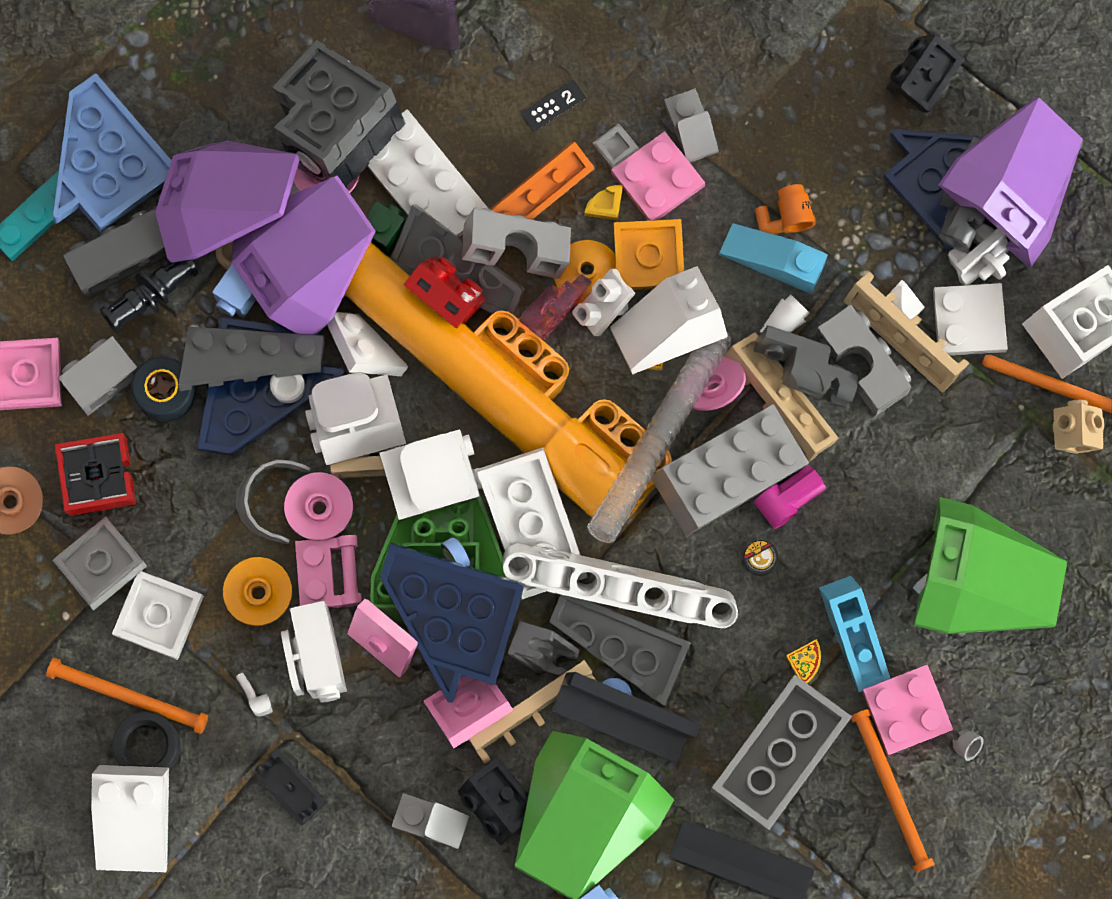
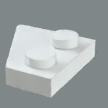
(363, 348)

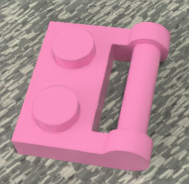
(316, 571)

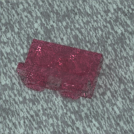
(554, 306)

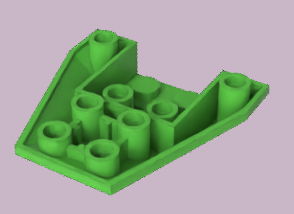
(426, 531)
(986, 576)
(585, 814)

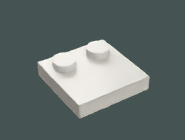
(970, 319)
(157, 615)

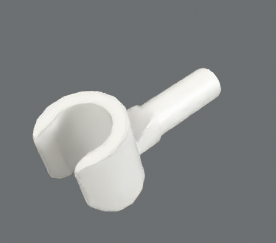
(259, 705)

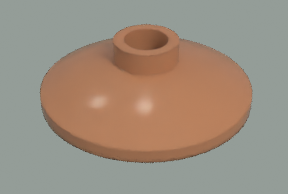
(26, 489)

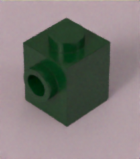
(388, 225)

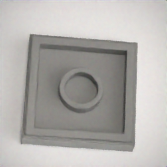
(99, 563)

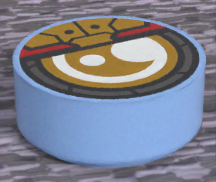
(454, 551)

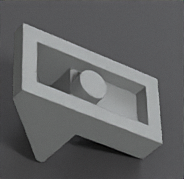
(691, 125)
(430, 821)

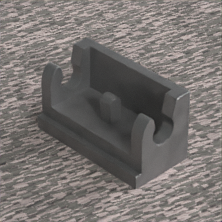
(540, 648)

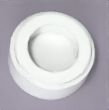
(288, 388)

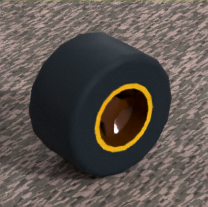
(160, 377)

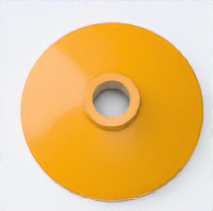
(587, 253)
(254, 574)

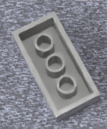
(729, 470)
(780, 754)

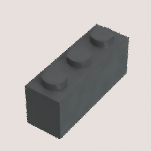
(116, 253)

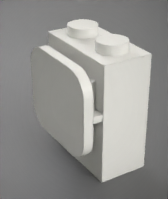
(353, 417)
(431, 473)
(314, 653)

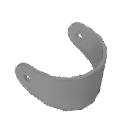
(242, 498)

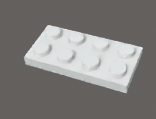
(420, 174)
(527, 507)

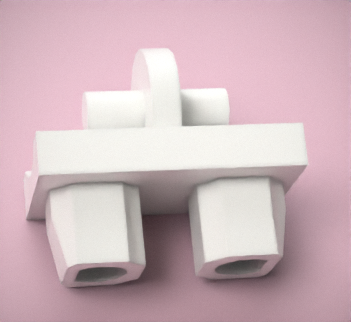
(984, 259)
(604, 303)

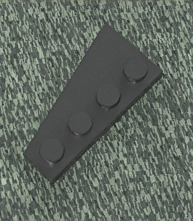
(426, 237)
(229, 354)
(628, 647)

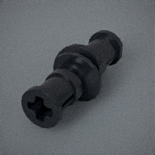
(147, 293)

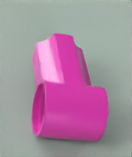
(783, 501)

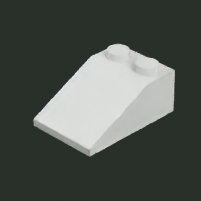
(669, 322)
(1075, 323)
(130, 818)

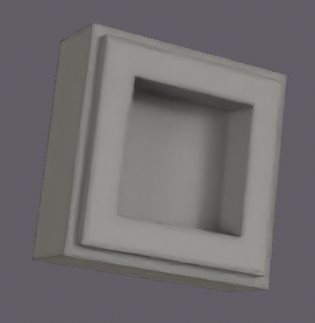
(615, 146)

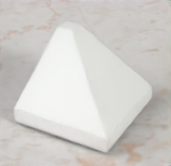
(906, 300)

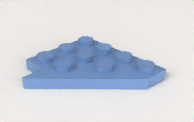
(105, 158)

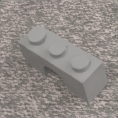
(543, 243)
(850, 334)

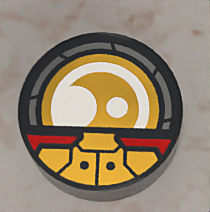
(760, 557)

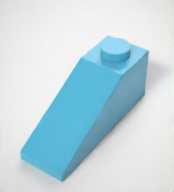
(775, 256)
(855, 632)

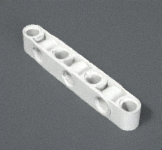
(620, 586)

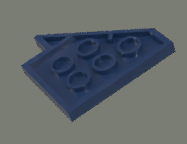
(922, 170)
(246, 410)
(453, 614)

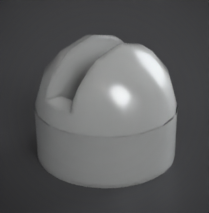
(968, 744)

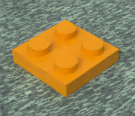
(648, 252)

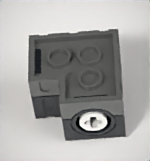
(334, 115)

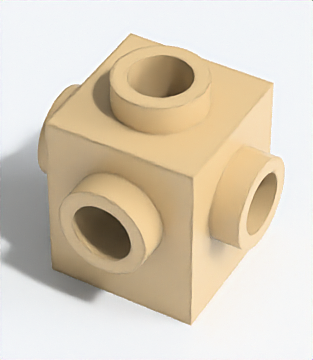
(1078, 427)

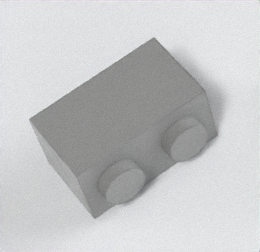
(98, 375)

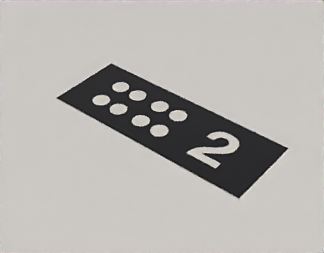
(553, 105)

